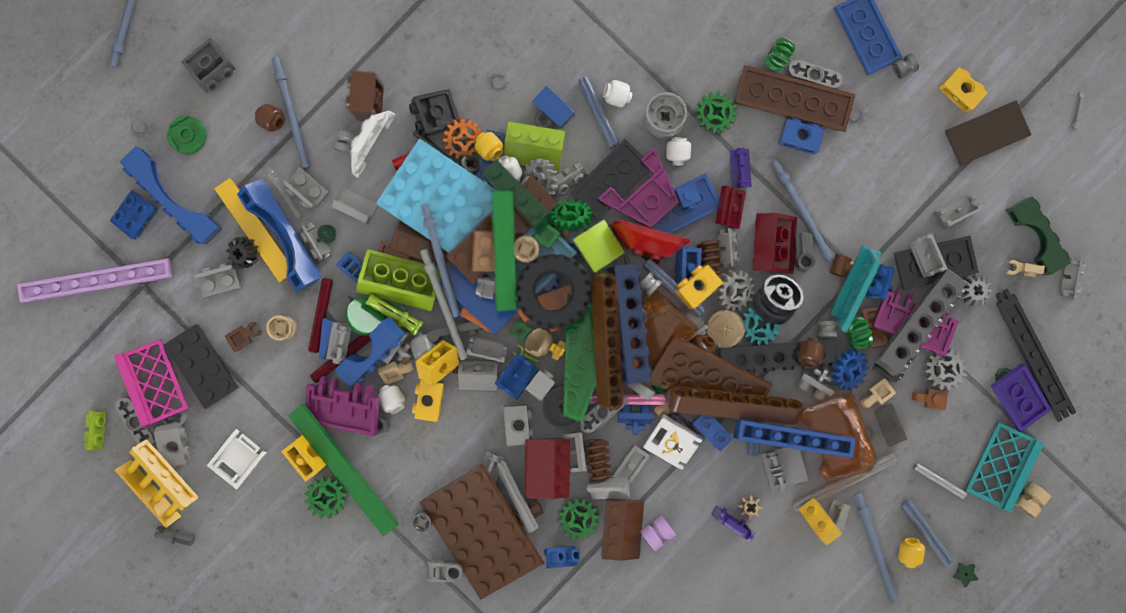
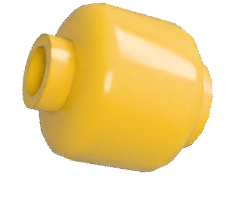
(488, 146)
(911, 552)

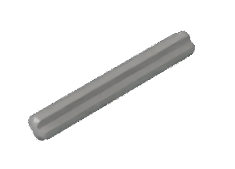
(516, 496)

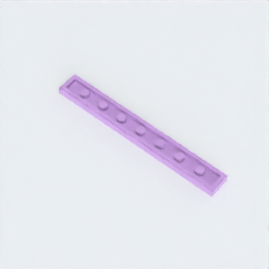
(94, 280)

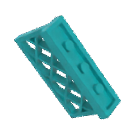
(855, 286)
(1021, 471)

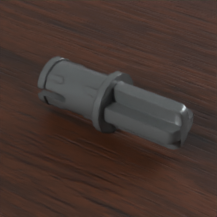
(174, 536)

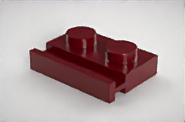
(730, 207)

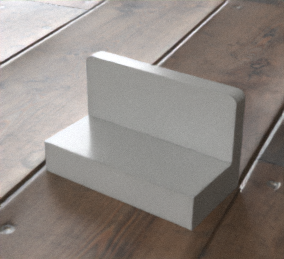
(355, 206)
(477, 375)
(609, 488)

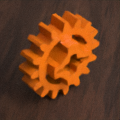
(461, 131)

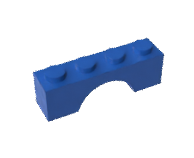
(383, 337)

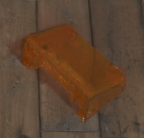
(661, 322)
(841, 417)

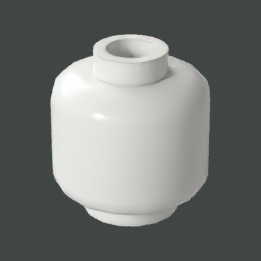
(617, 93)
(678, 150)
(512, 166)
(391, 399)

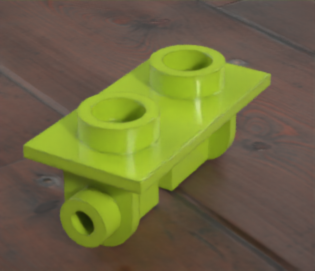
(95, 436)

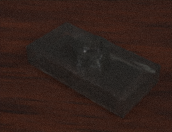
(890, 425)

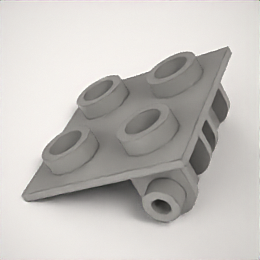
(784, 468)

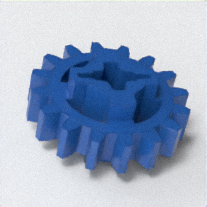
(849, 370)

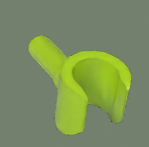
(526, 355)

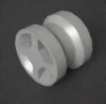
(649, 284)
(827, 328)

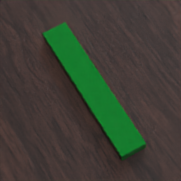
(503, 250)

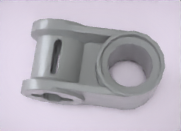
(440, 571)

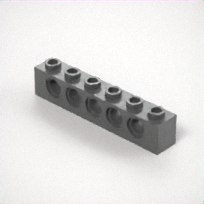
(954, 286)

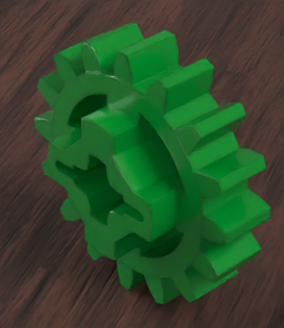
(720, 118)
(571, 215)
(325, 504)
(570, 523)

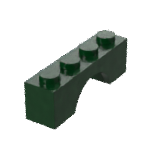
(525, 203)
(1051, 253)

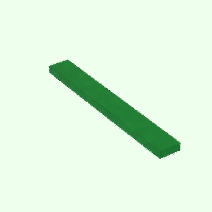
(343, 469)

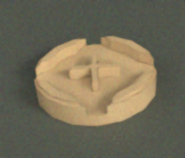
(726, 328)

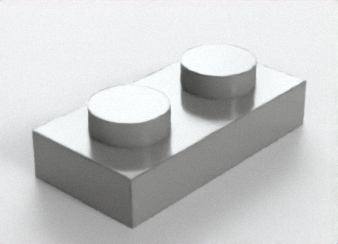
(632, 464)

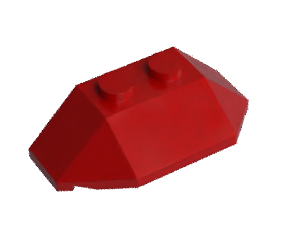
(648, 241)

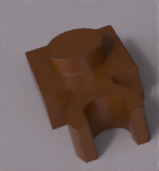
(240, 337)

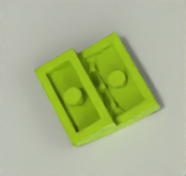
(598, 246)

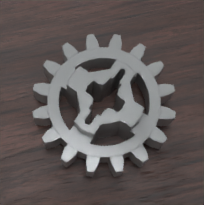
(543, 173)
(735, 290)
(939, 374)

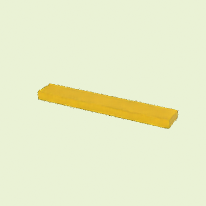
(254, 229)

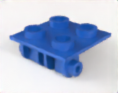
(133, 214)

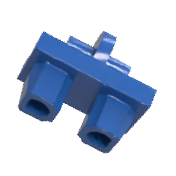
(881, 283)
(635, 421)
(561, 557)

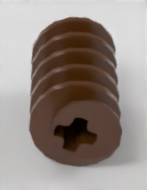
(709, 255)
(598, 459)

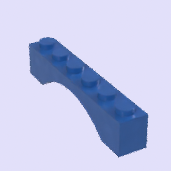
(144, 169)
(260, 202)

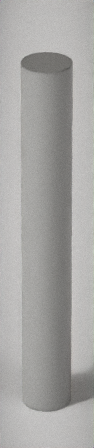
(940, 481)

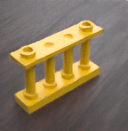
(164, 476)

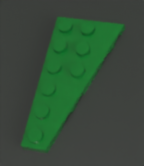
(579, 366)

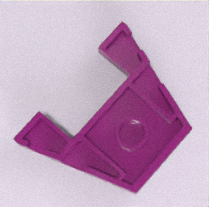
(651, 200)

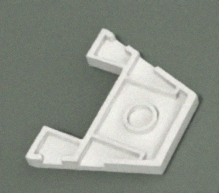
(362, 144)

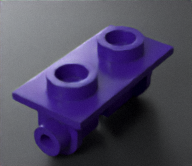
(740, 168)

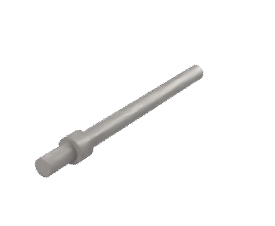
(430, 269)

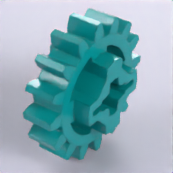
(766, 331)

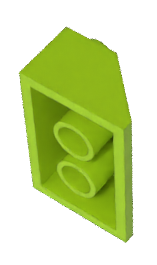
(534, 143)

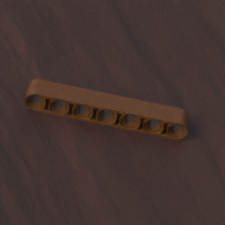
(607, 341)
(735, 405)

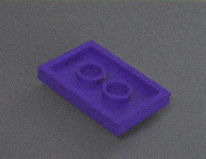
(1020, 397)

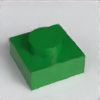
(547, 236)

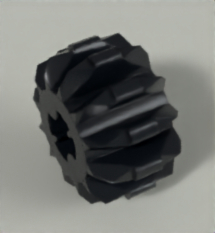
(243, 252)

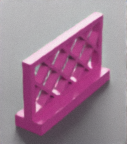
(135, 390)

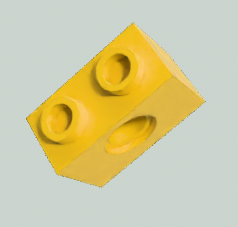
(952, 89)
(708, 280)
(437, 363)
(431, 412)
(303, 458)
(820, 521)

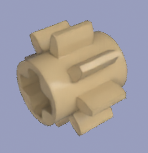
(756, 507)

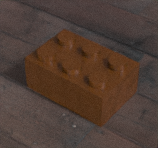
(365, 94)

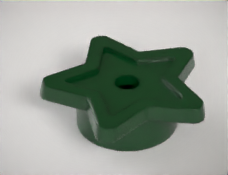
(960, 574)

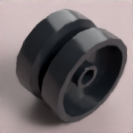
(778, 299)
(552, 409)

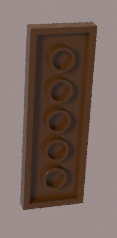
(794, 98)
(462, 253)

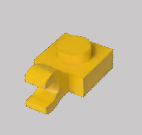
(557, 349)

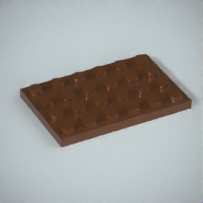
(481, 532)

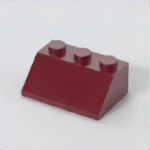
(774, 243)
(547, 468)

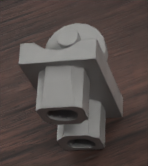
(403, 351)
(823, 387)

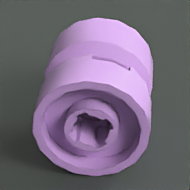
(658, 533)

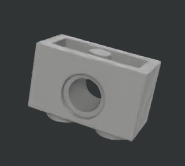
(541, 384)
(514, 413)
(172, 433)

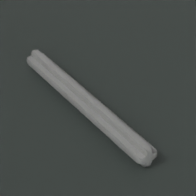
(844, 483)

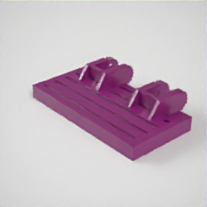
(891, 316)
(341, 411)

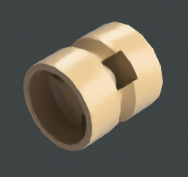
(526, 249)
(281, 328)
(1032, 499)

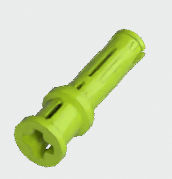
(402, 318)

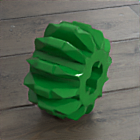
(780, 54)
(859, 334)

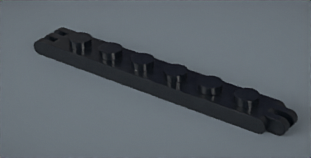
(1034, 355)

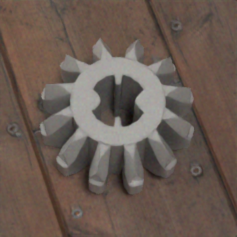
(981, 289)

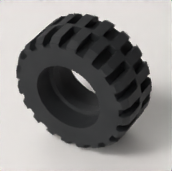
(553, 264)

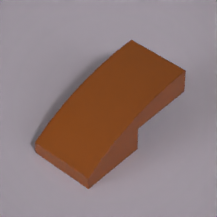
(879, 337)

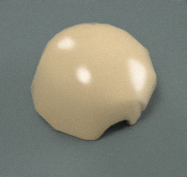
(538, 342)

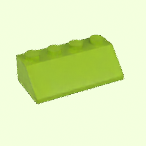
(396, 280)

